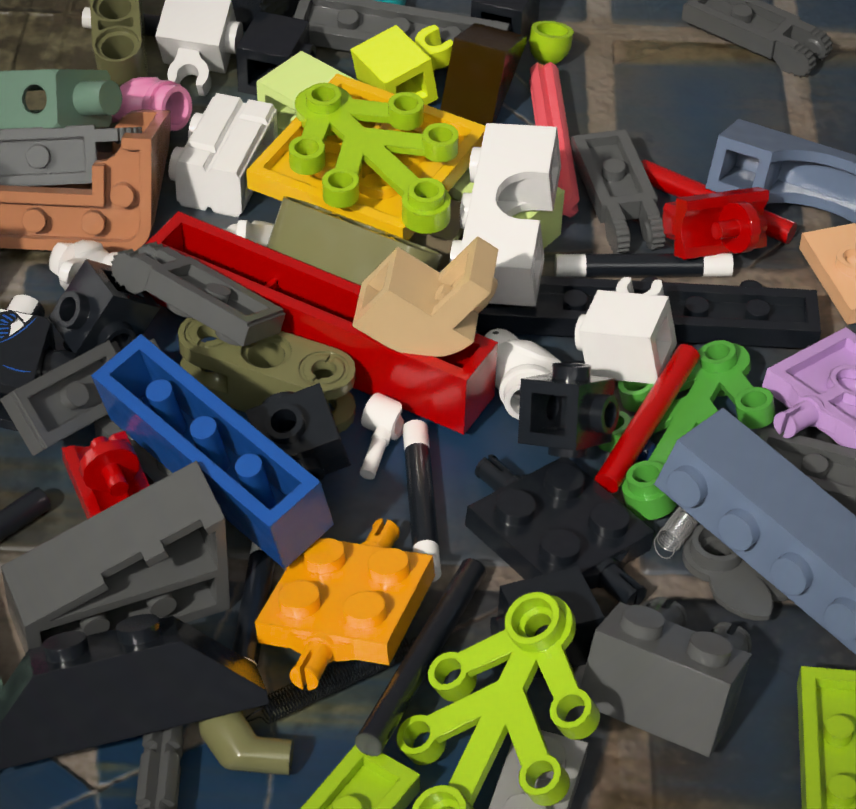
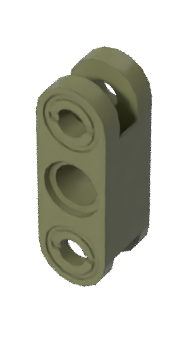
(267, 367)

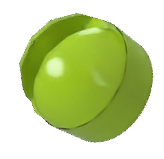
(550, 41)

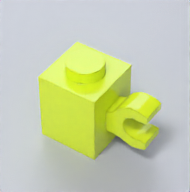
(400, 64)

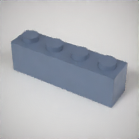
(769, 517)

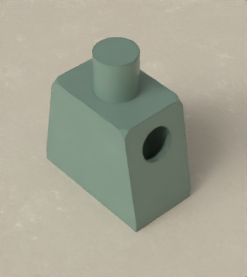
(71, 95)

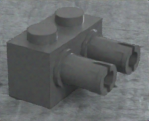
(666, 676)

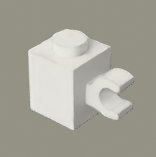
(197, 39)
(627, 333)

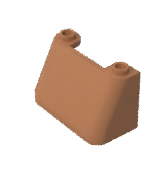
(111, 210)

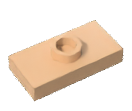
(833, 260)

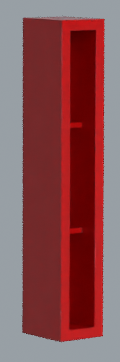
(322, 309)

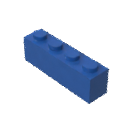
(184, 422)

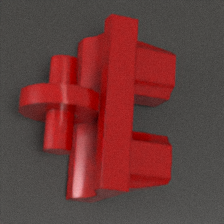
(717, 222)
(104, 472)

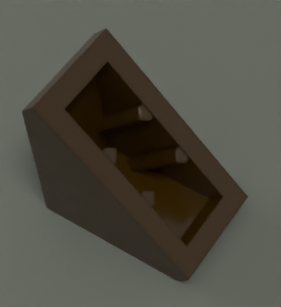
(481, 72)

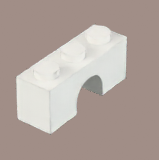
(511, 174)

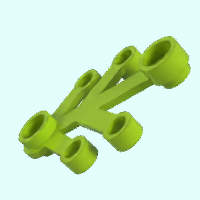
(331, 111)
(503, 705)

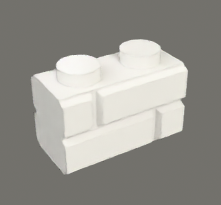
(219, 152)

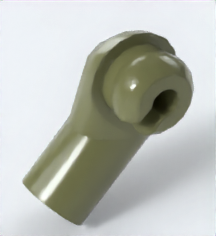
(240, 749)

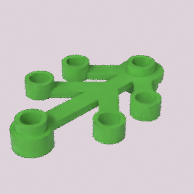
(719, 372)

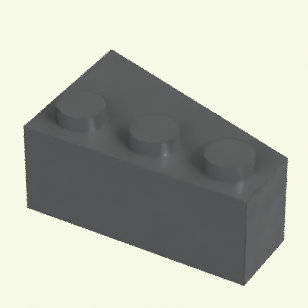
(141, 556)

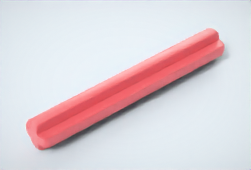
(550, 111)

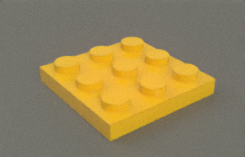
(377, 202)

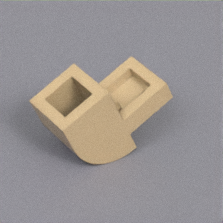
(424, 309)

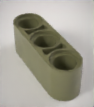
(119, 38)
(337, 242)

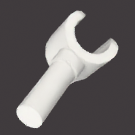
(385, 419)

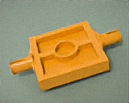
(345, 602)

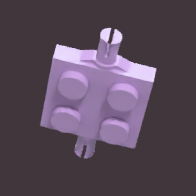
(818, 389)

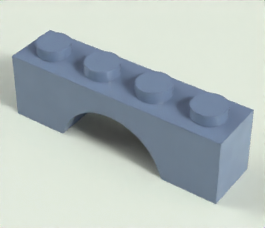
(786, 166)

